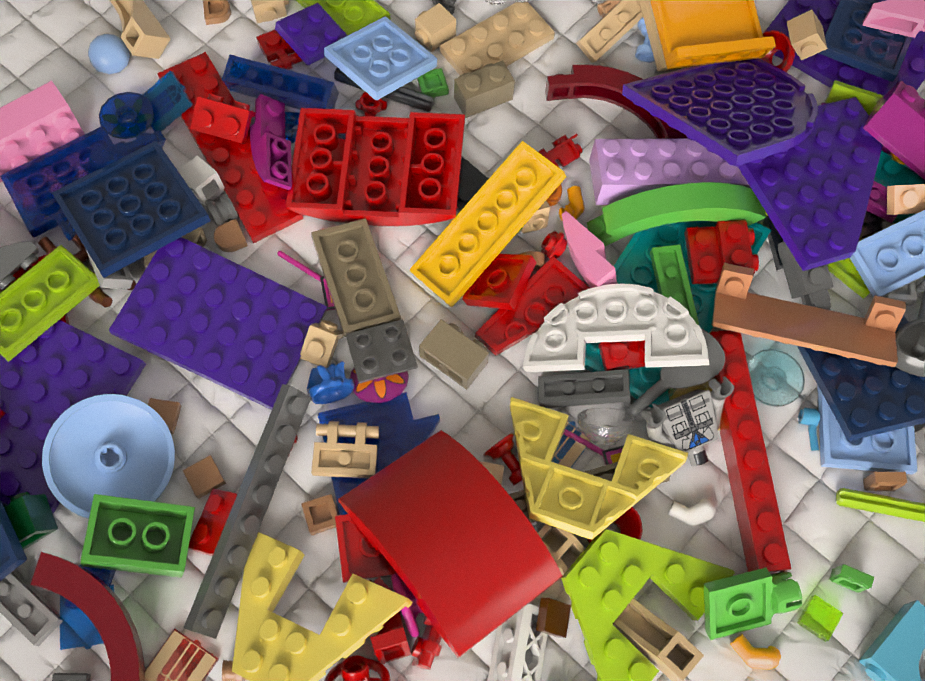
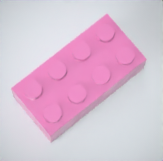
(35, 126)

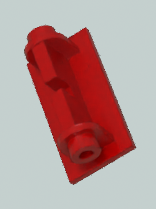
(563, 150)

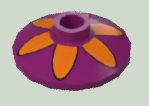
(380, 389)

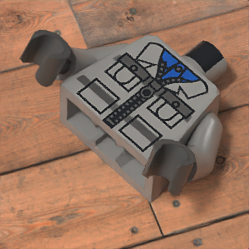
(689, 420)

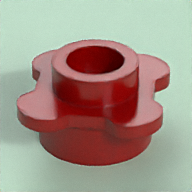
(366, 100)
(554, 245)

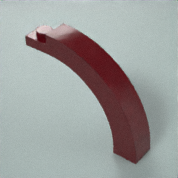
(605, 85)
(101, 607)

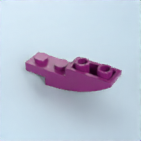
(268, 143)

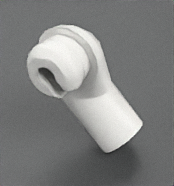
(694, 515)

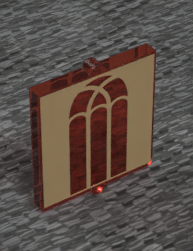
(180, 660)

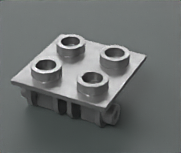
(381, 351)

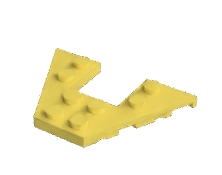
(575, 498)
(281, 650)

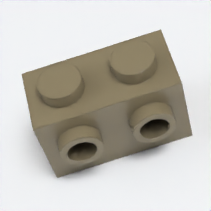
(484, 88)
(454, 353)

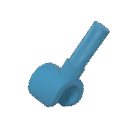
(811, 418)

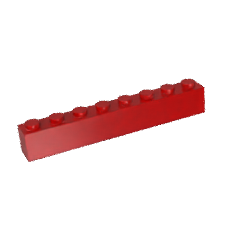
(748, 464)

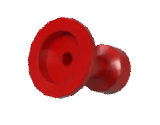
(503, 450)

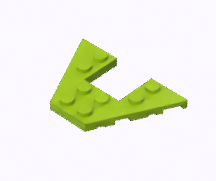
(608, 579)

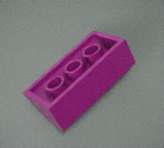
(900, 125)

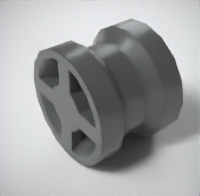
(221, 209)

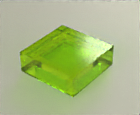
(820, 618)

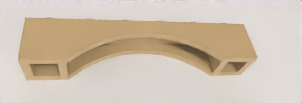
(141, 29)
(647, 632)

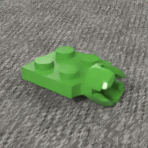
(748, 601)

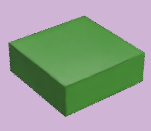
(433, 83)
(851, 578)

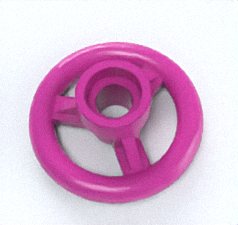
(411, 613)

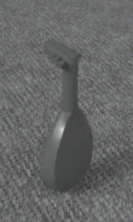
(911, 341)
(680, 377)

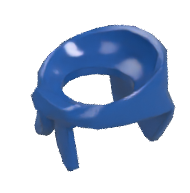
(329, 384)

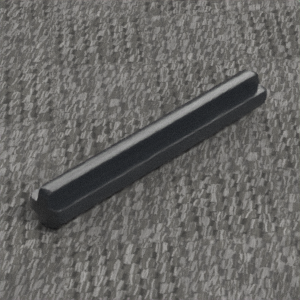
(402, 94)

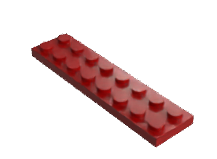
(257, 203)

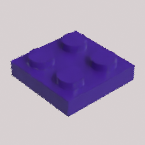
(309, 32)

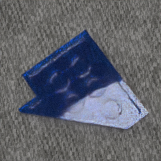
(35, 181)

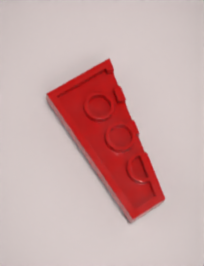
(542, 293)

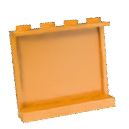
(709, 31)

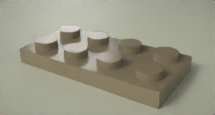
(355, 276)

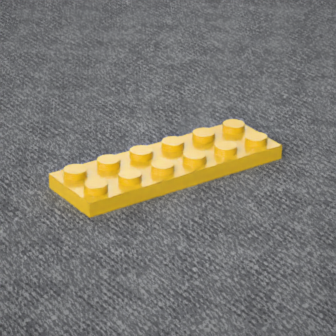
(487, 223)

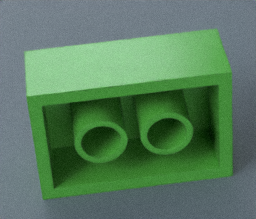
(137, 536)

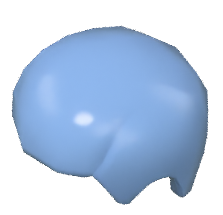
(108, 54)

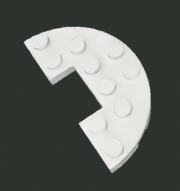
(616, 315)

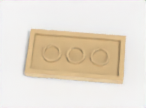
(498, 38)

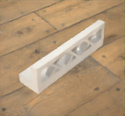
(510, 647)

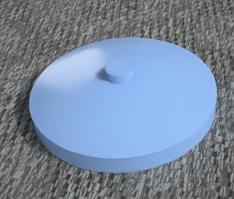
(107, 449)

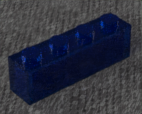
(283, 85)

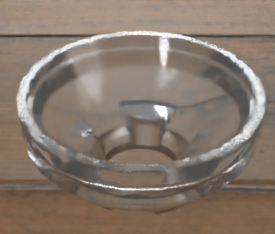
(605, 425)

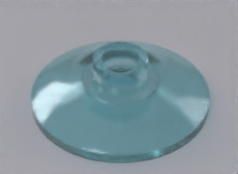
(781, 368)

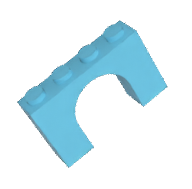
(898, 647)

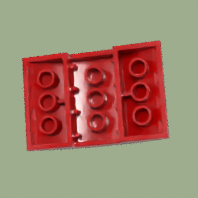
(381, 172)
(453, 539)

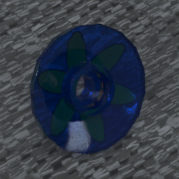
(122, 107)

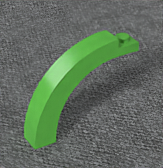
(676, 204)

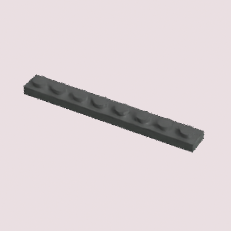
(247, 513)

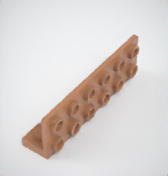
(804, 325)

